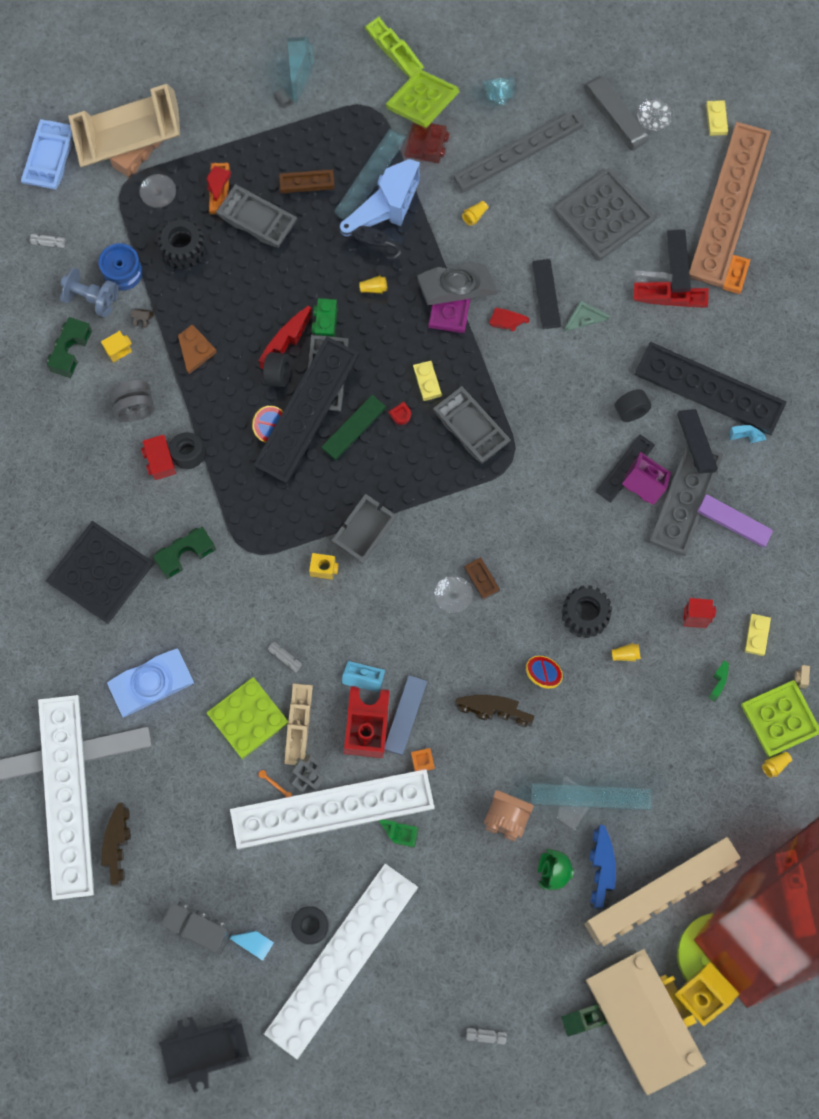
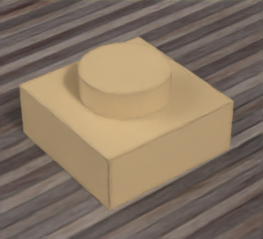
(802, 677)

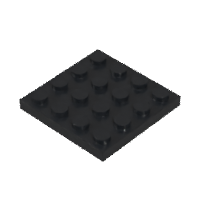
(100, 572)

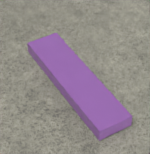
(735, 521)

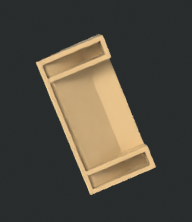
(126, 127)
(645, 1022)

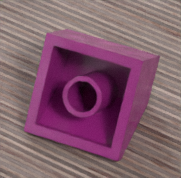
(646, 478)

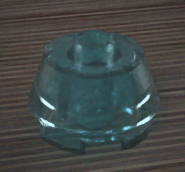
(499, 90)

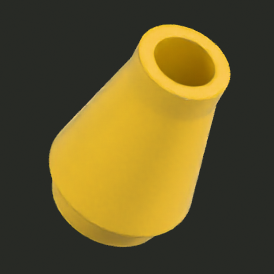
(474, 213)
(374, 285)
(626, 653)
(774, 766)

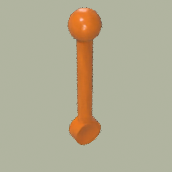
(262, 774)

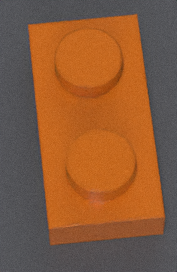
(736, 274)

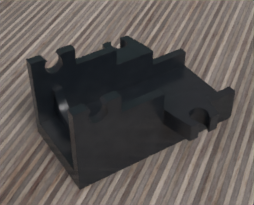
(204, 1051)

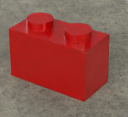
(159, 457)
(698, 613)

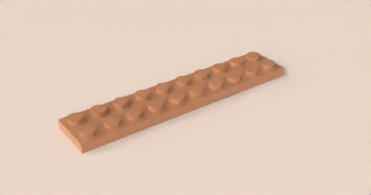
(729, 204)

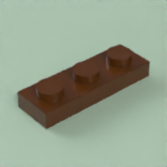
(307, 181)

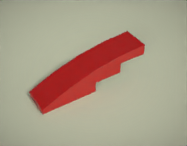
(661, 294)
(288, 334)

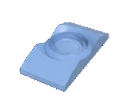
(48, 155)
(150, 682)

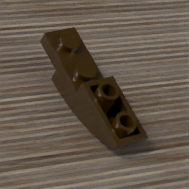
(486, 705)
(115, 836)

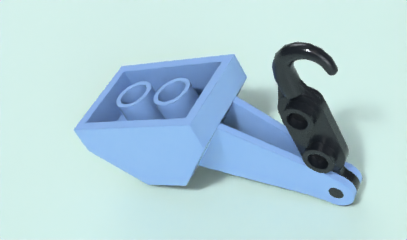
(389, 202)

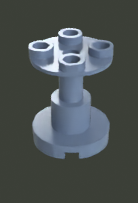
(100, 296)

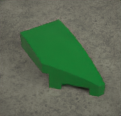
(720, 675)
(400, 833)

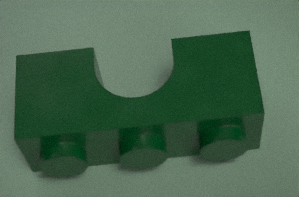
(73, 333)
(169, 557)

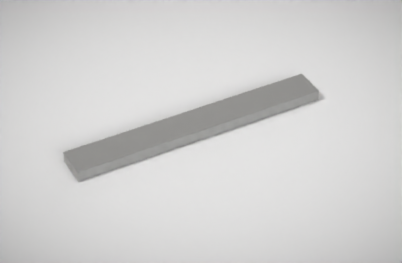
(92, 750)

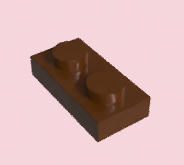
(482, 578)

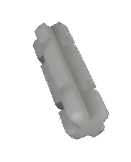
(47, 240)
(285, 657)
(487, 1036)

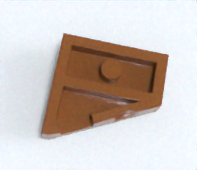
(195, 348)

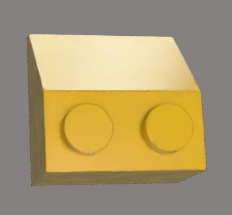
(707, 994)

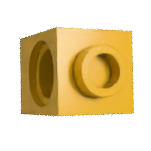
(117, 346)
(319, 559)

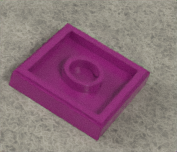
(450, 316)

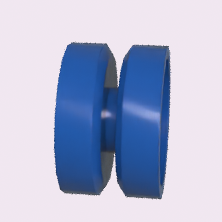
(121, 265)

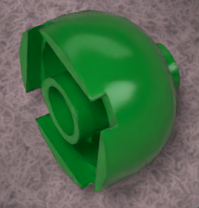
(555, 870)

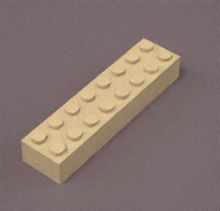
(661, 891)

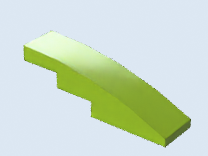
(393, 47)

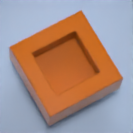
(423, 760)

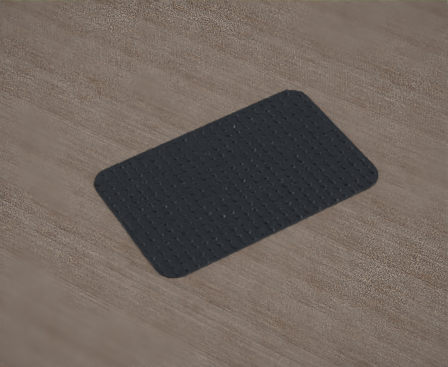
(252, 289)

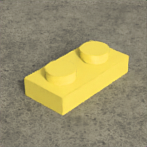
(717, 118)
(427, 380)
(757, 634)

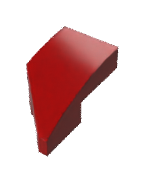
(216, 181)
(507, 319)

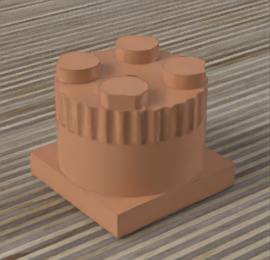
(508, 815)

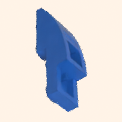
(602, 858)

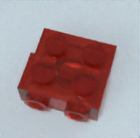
(427, 143)

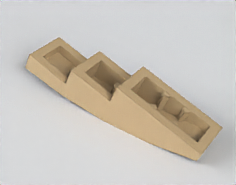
(298, 723)

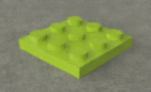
(422, 98)
(247, 718)
(781, 718)

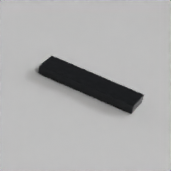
(678, 260)
(546, 294)
(697, 441)
(613, 482)

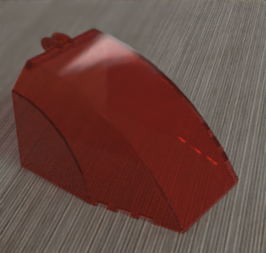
(769, 922)

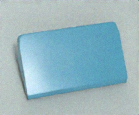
(363, 676)

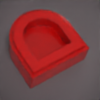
(400, 414)

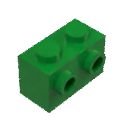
(325, 318)

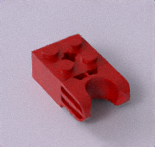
(366, 719)

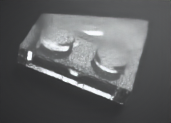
(642, 276)

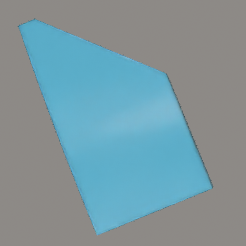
(747, 430)
(253, 942)

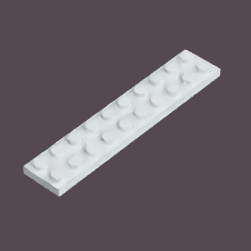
(66, 798)
(332, 809)
(340, 961)

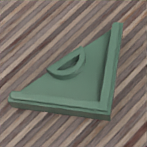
(584, 316)

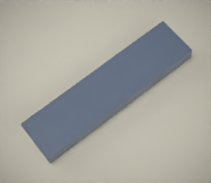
(405, 715)

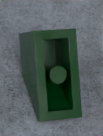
(583, 1020)

